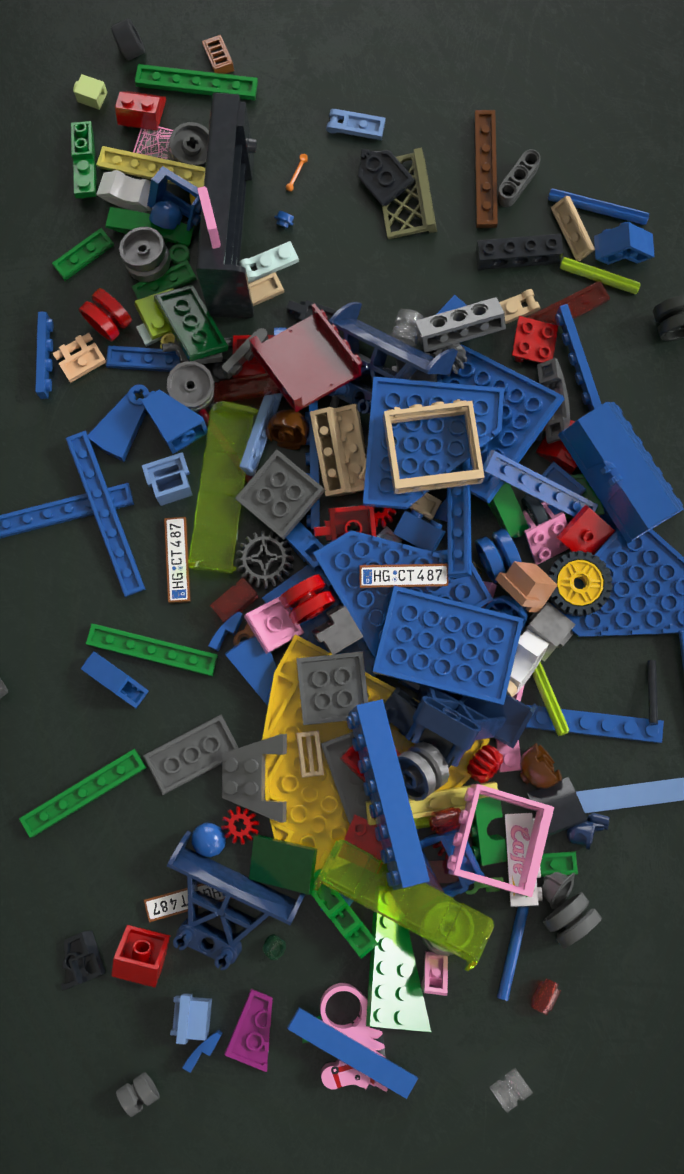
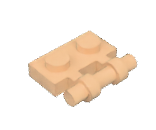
(82, 361)

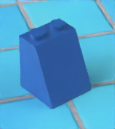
(173, 420)

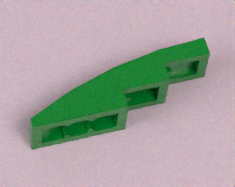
(127, 220)
(344, 918)

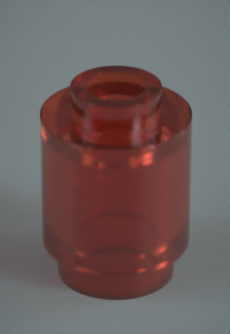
(445, 820)
(545, 996)

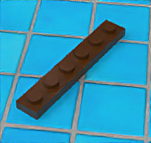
(485, 169)

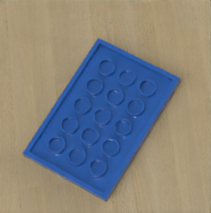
(448, 645)

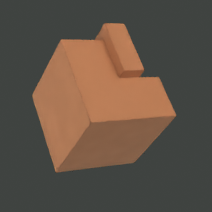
(527, 585)

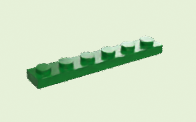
(195, 81)
(152, 649)
(82, 793)

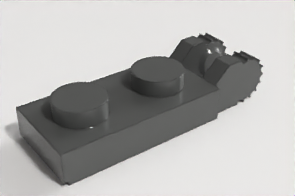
(243, 353)

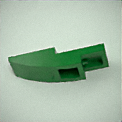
(83, 159)

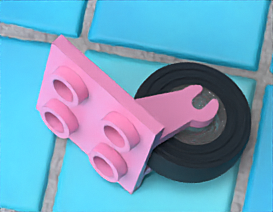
(543, 529)

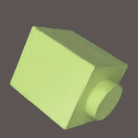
(90, 91)

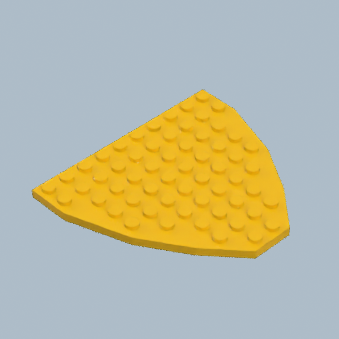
(313, 803)

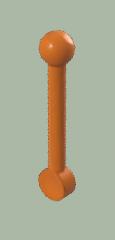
(303, 159)

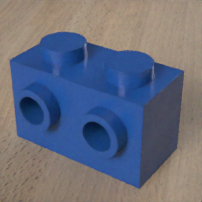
(418, 531)

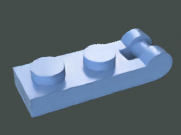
(356, 124)

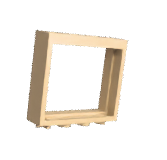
(439, 481)

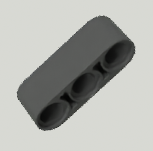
(520, 169)

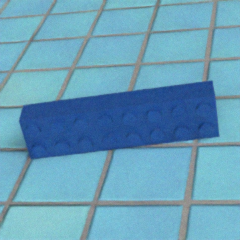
(387, 795)

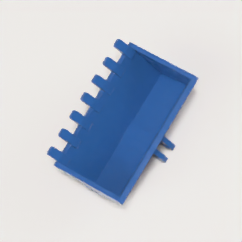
(620, 471)

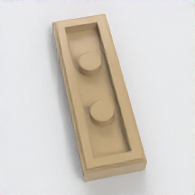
(572, 228)

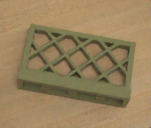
(424, 196)

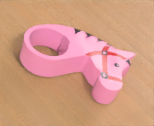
(339, 1073)

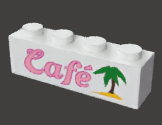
(518, 836)

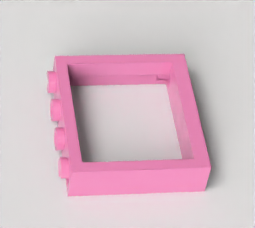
(535, 846)

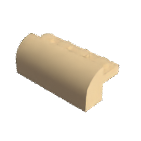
(340, 448)

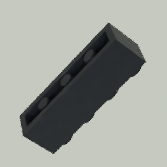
(400, 713)

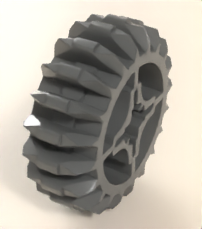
(255, 559)

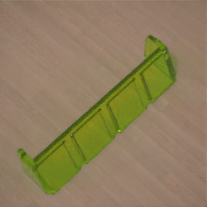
(219, 485)
(414, 907)

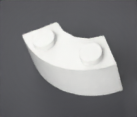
(125, 191)
(528, 655)

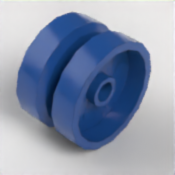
(497, 554)

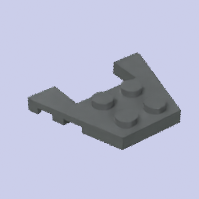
(245, 777)

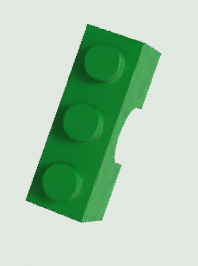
(487, 848)

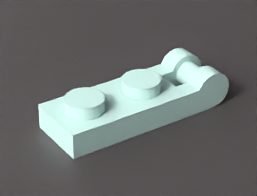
(270, 261)

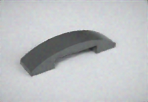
(552, 377)

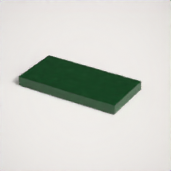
(191, 323)

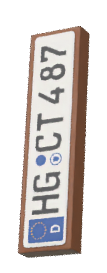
(177, 560)
(403, 575)
(176, 902)

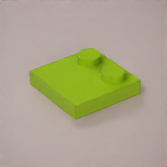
(152, 317)

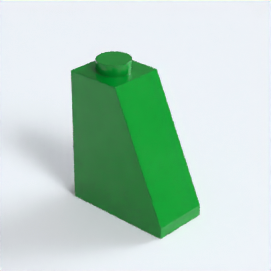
(508, 511)

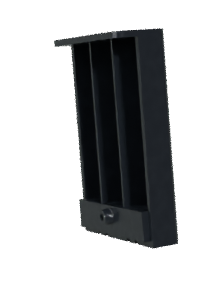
(226, 175)

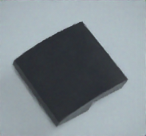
(566, 804)

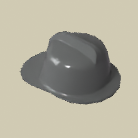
(557, 888)

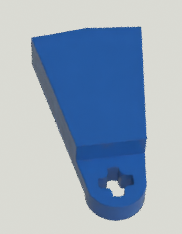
(120, 426)
(254, 666)

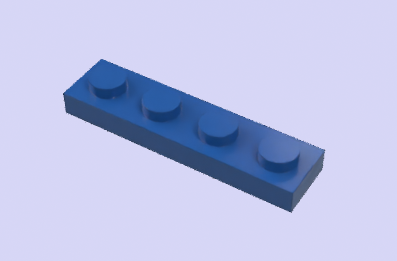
(43, 362)

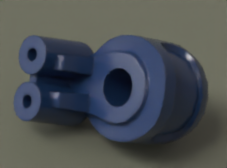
(584, 833)

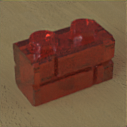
(234, 600)

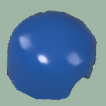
(166, 215)
(208, 839)

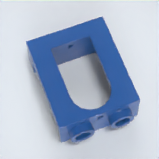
(159, 193)

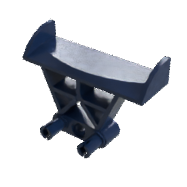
(355, 330)
(466, 719)
(234, 885)

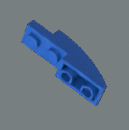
(304, 545)

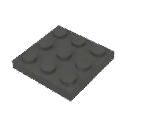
(280, 494)
(331, 686)

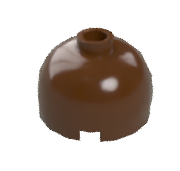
(288, 429)
(538, 768)

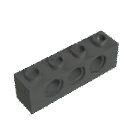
(460, 324)

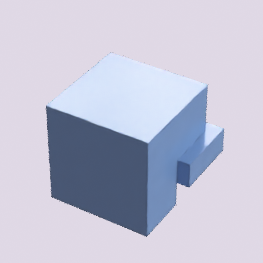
(168, 478)
(191, 1018)

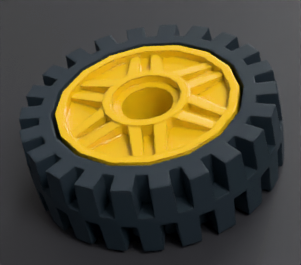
(595, 578)

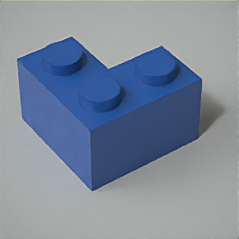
(624, 242)

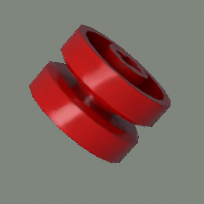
(105, 314)
(307, 599)

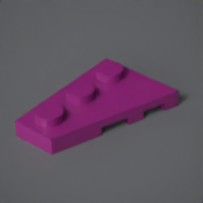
(251, 1034)

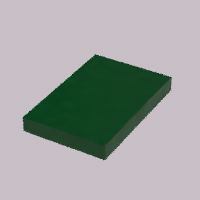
(283, 864)

